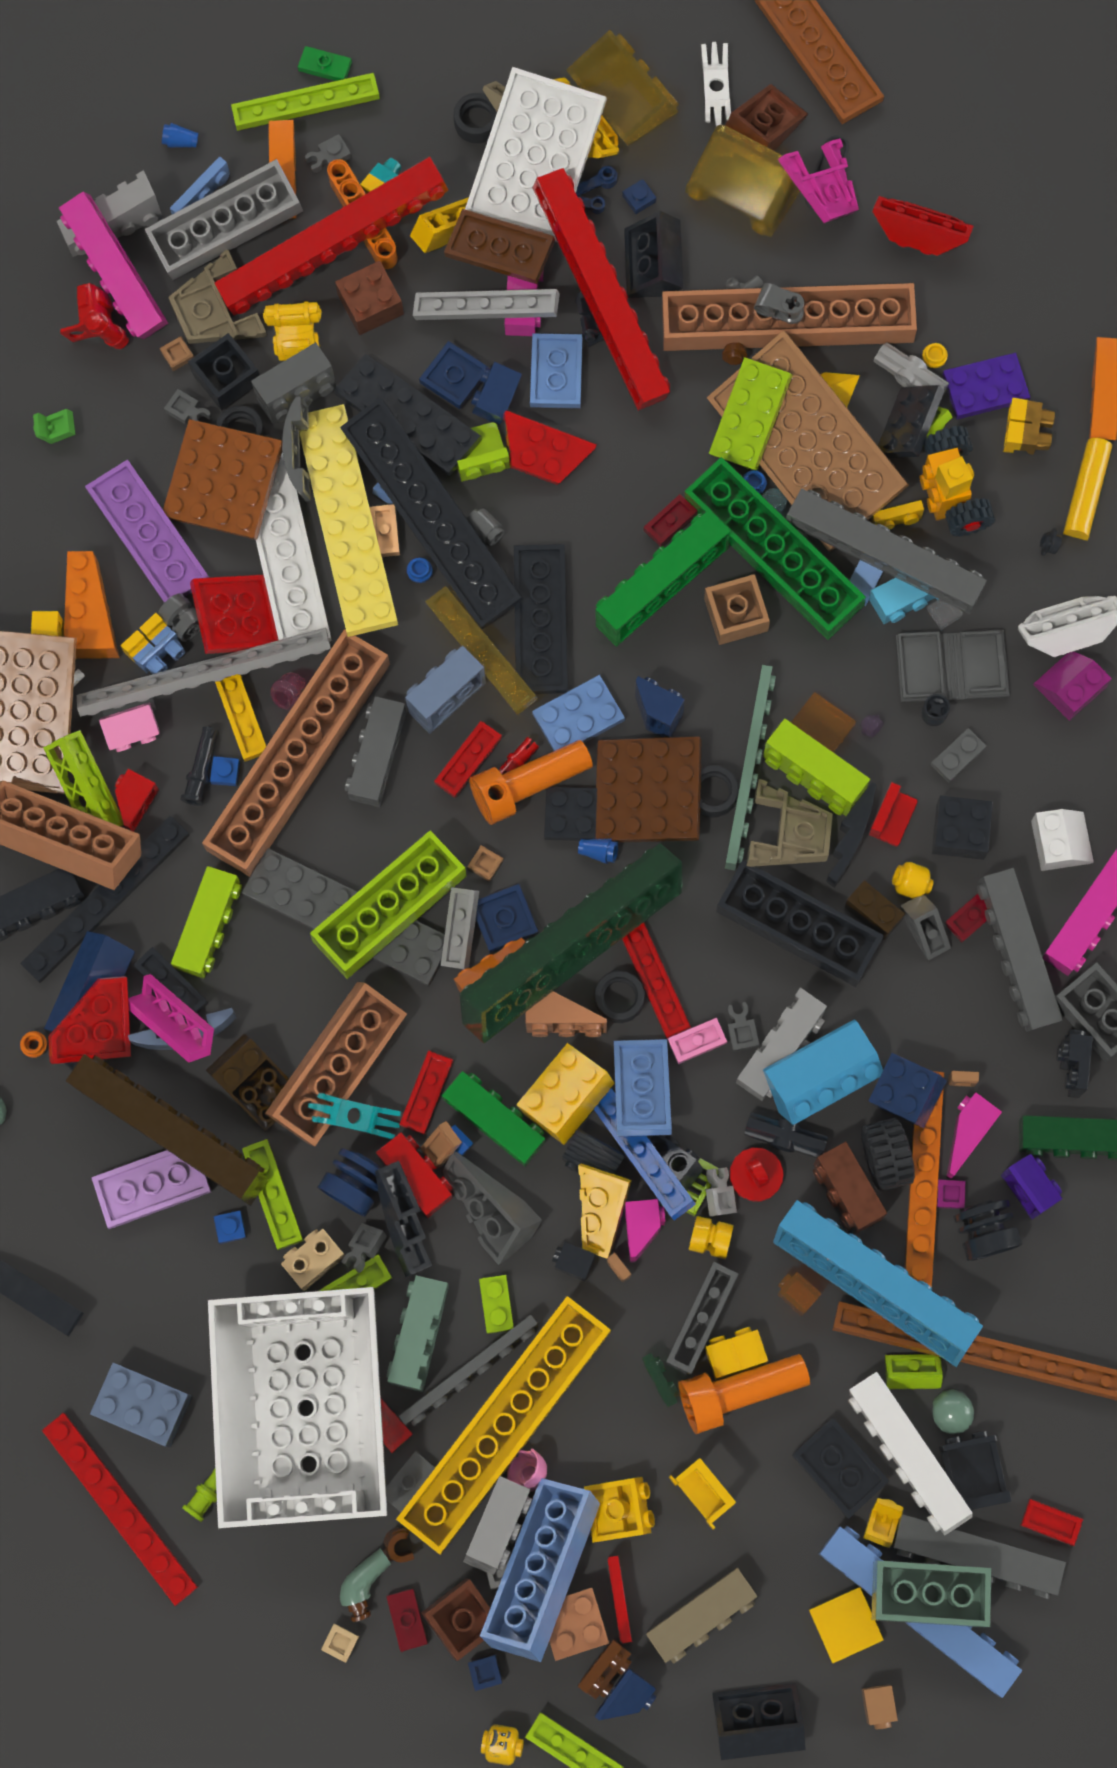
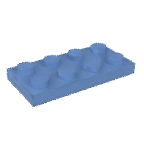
(642, 1088)

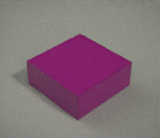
(951, 1194)

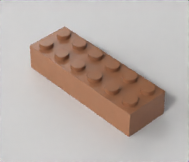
(66, 836)
(336, 1060)

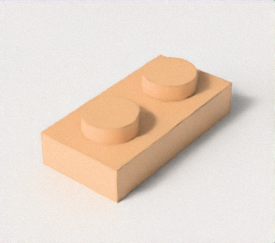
(386, 529)

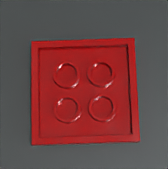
(233, 613)

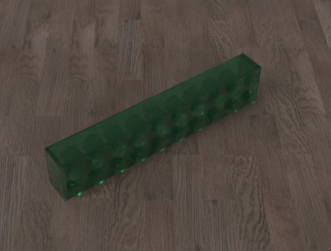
(570, 943)

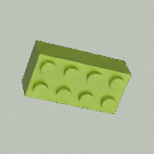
(815, 768)

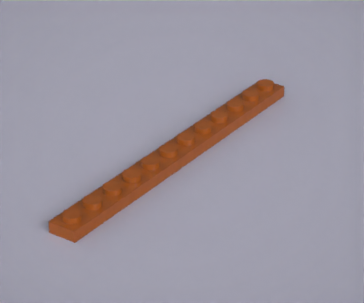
(988, 1354)

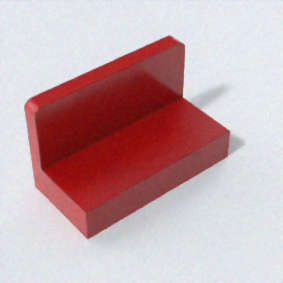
(893, 816)

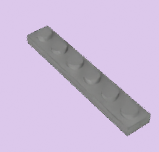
(486, 304)

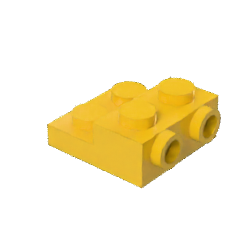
(621, 1509)

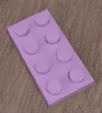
(147, 1187)

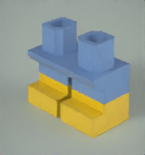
(161, 637)

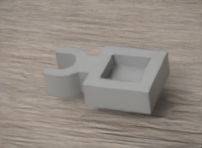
(720, 1196)

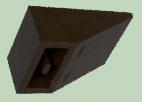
(249, 1078)

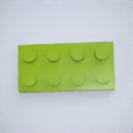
(750, 414)

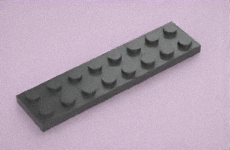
(314, 897)

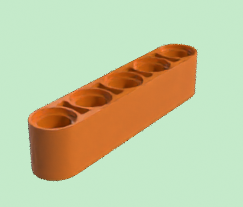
(349, 184)

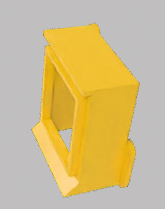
(704, 1491)

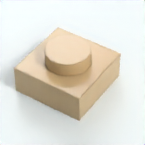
(340, 1643)

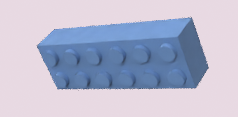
(540, 1570)

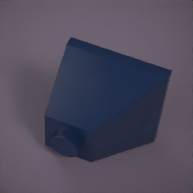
(627, 1697)

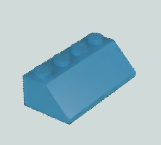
(823, 1072)

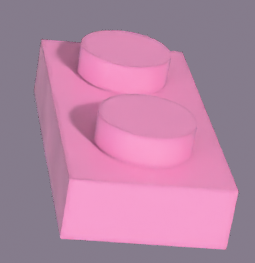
(697, 1040)

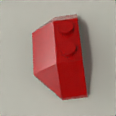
(920, 226)

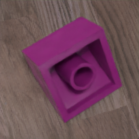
(1073, 683)

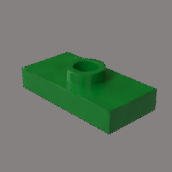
(324, 64)

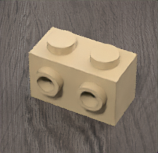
(312, 1259)

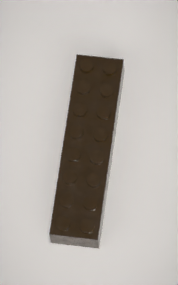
(174, 1133)

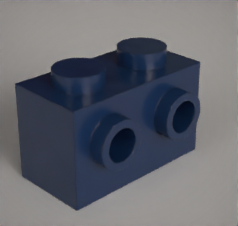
(496, 392)

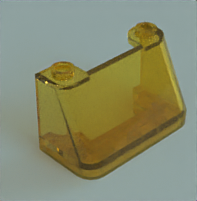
(744, 178)

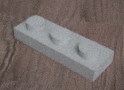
(459, 928)

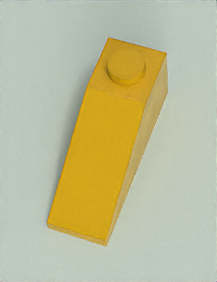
(435, 227)

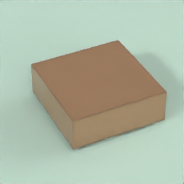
(176, 353)
(485, 863)
(963, 1078)
(618, 1267)

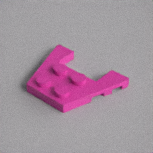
(825, 190)

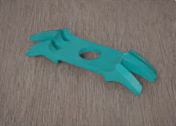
(367, 1119)

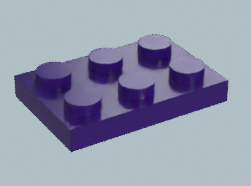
(985, 385)

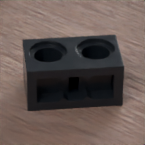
(677, 1157)

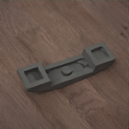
(296, 420)

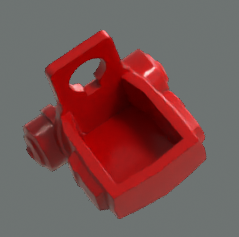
(95, 318)

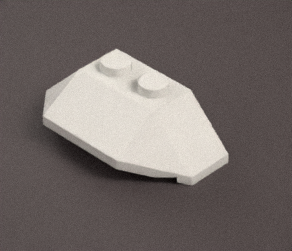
(1070, 625)

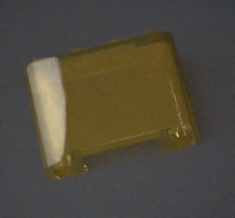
(633, 99)

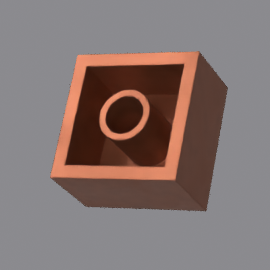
(369, 298)
(458, 1618)

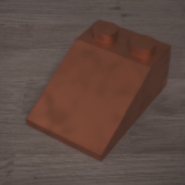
(767, 117)

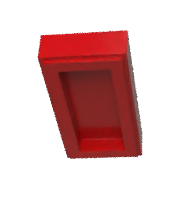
(1051, 1522)

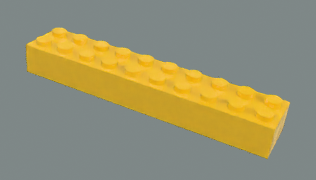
(503, 1425)

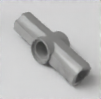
(907, 370)

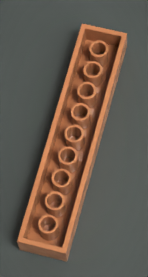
(830, 317)
(296, 753)

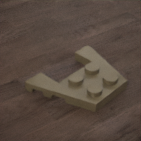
(203, 310)
(802, 830)

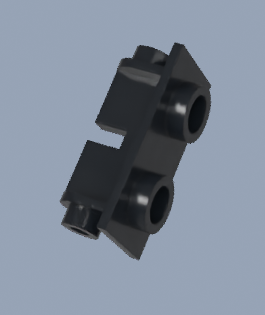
(589, 326)

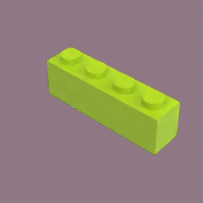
(206, 921)

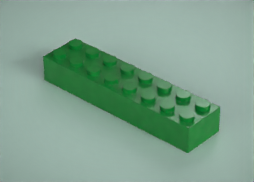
(777, 549)

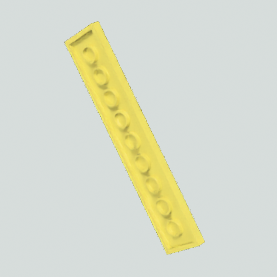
(347, 523)

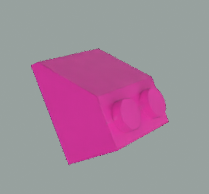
(643, 1225)

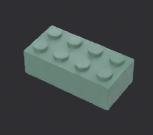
(931, 1594)

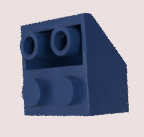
(658, 707)

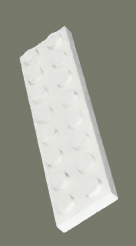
(289, 562)

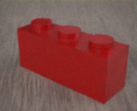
(427, 1188)

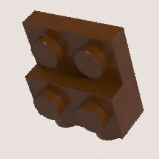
(598, 1677)

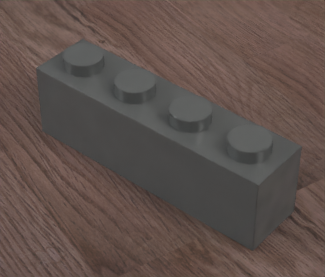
(376, 751)
(701, 1318)

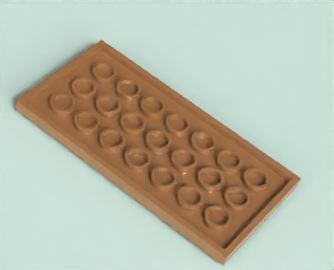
(819, 440)

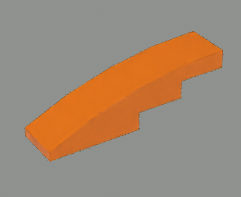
(283, 149)
(1104, 391)

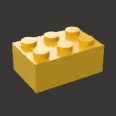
(565, 1093)

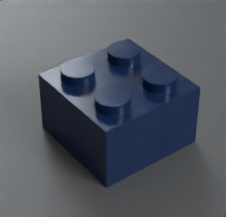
(907, 1090)

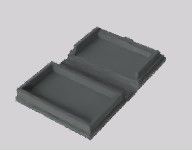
(952, 665)

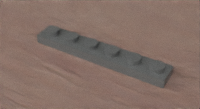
(479, 1365)

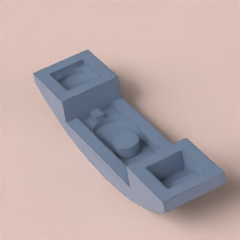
(150, 1040)

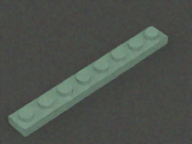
(748, 778)

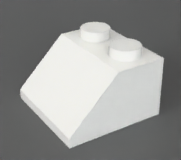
(1061, 839)

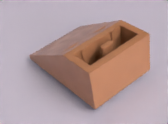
(564, 1017)

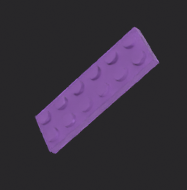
(146, 531)

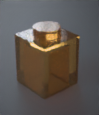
(798, 1292)

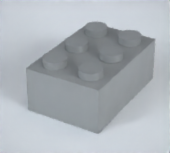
(498, 1526)

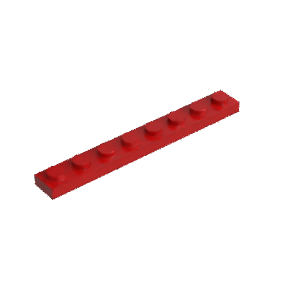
(120, 1509)

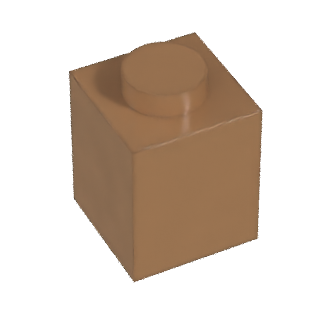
(879, 1706)

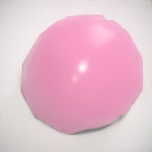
(527, 1469)

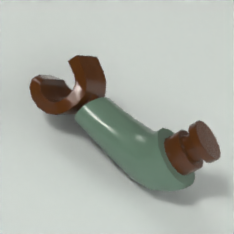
(357, 1584)

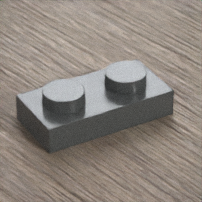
(958, 755)

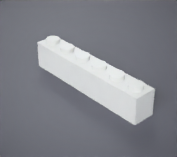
(910, 1453)

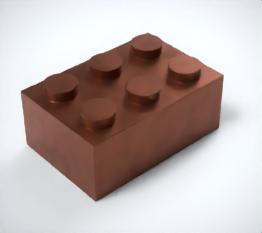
(848, 1189)

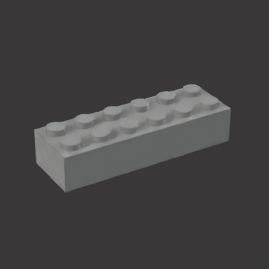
(224, 219)

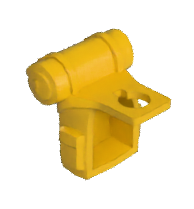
(293, 327)

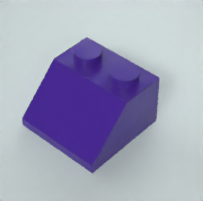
(1032, 1185)

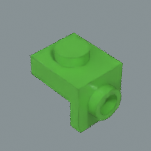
(55, 426)

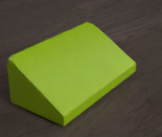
(913, 1371)

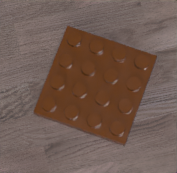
(648, 789)

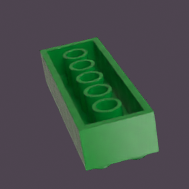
(662, 577)

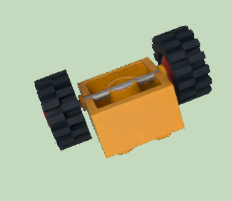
(960, 512)

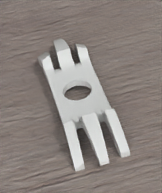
(716, 72)

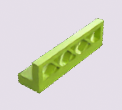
(88, 778)

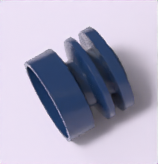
(352, 1182)

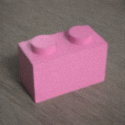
(129, 727)

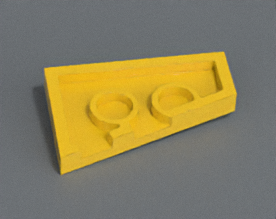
(603, 1203)

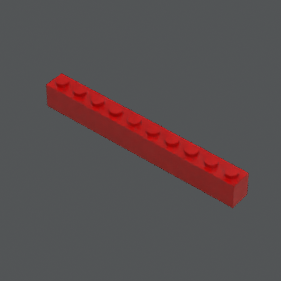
(331, 236)
(601, 289)

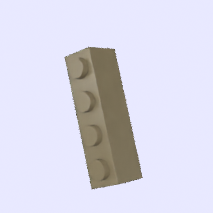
(701, 1615)

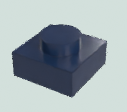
(639, 196)
(485, 1672)

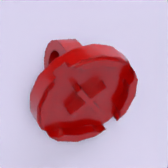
(756, 1174)

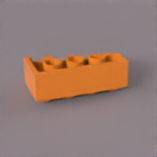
(87, 608)

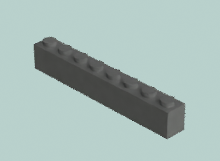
(886, 550)

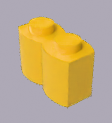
(736, 1353)

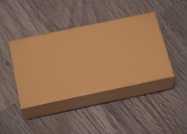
(441, 1144)

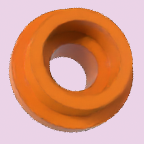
(30, 1037)

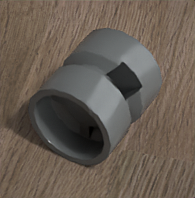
(179, 613)

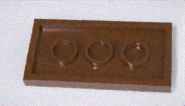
(499, 246)

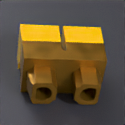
(1024, 424)

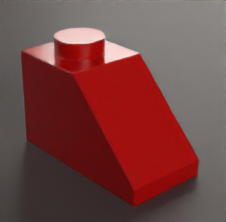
(134, 797)

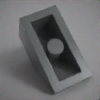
(926, 926)

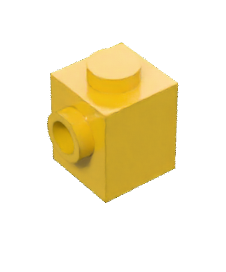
(954, 477)

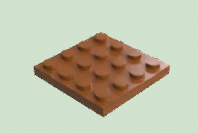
(223, 479)

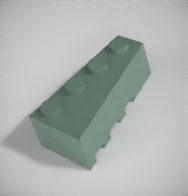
(418, 1333)

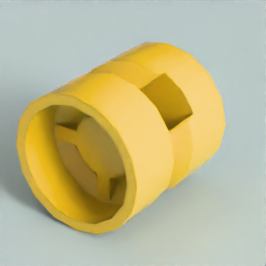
(711, 1237)

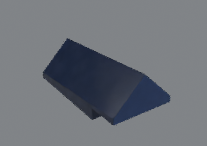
(96, 958)

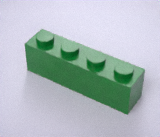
(494, 1118)

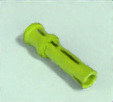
(203, 1498)

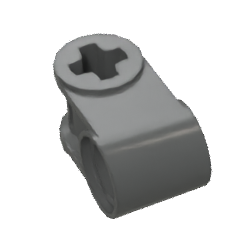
(778, 302)

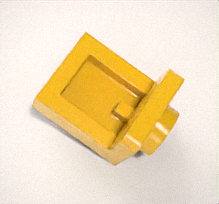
(883, 1522)

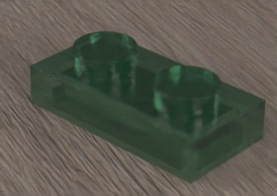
(655, 1369)

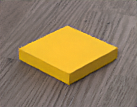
(846, 1625)

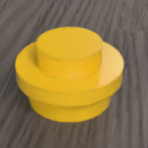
(934, 355)

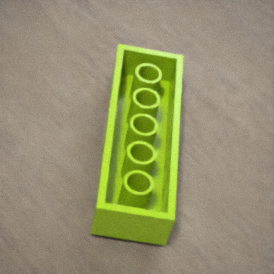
(388, 904)

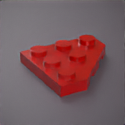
(94, 1025)

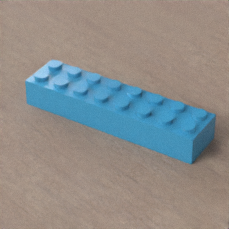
(877, 1282)

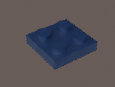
(453, 375)
(505, 918)

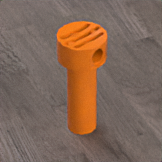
(526, 780)
(708, 1400)

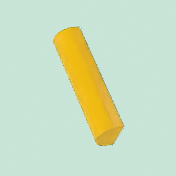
(1088, 488)

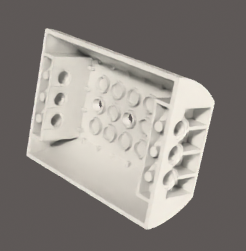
(258, 1416)

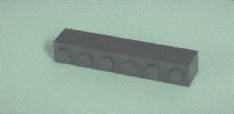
(1019, 950)
(962, 1549)

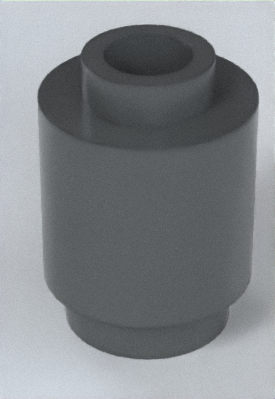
(486, 526)

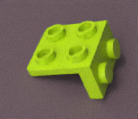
(487, 456)

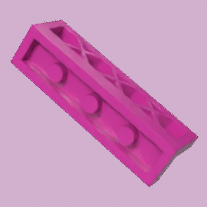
(170, 1024)

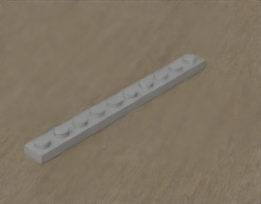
(202, 672)

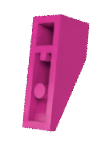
(971, 1125)

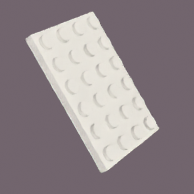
(535, 132)

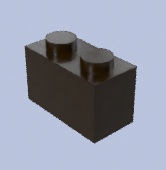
(874, 909)

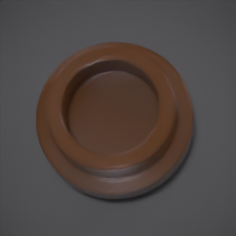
(734, 353)

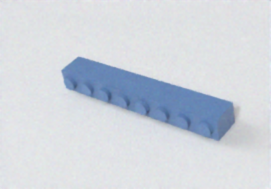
(959, 1643)

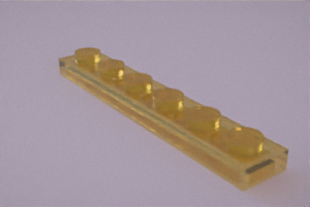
(471, 636)

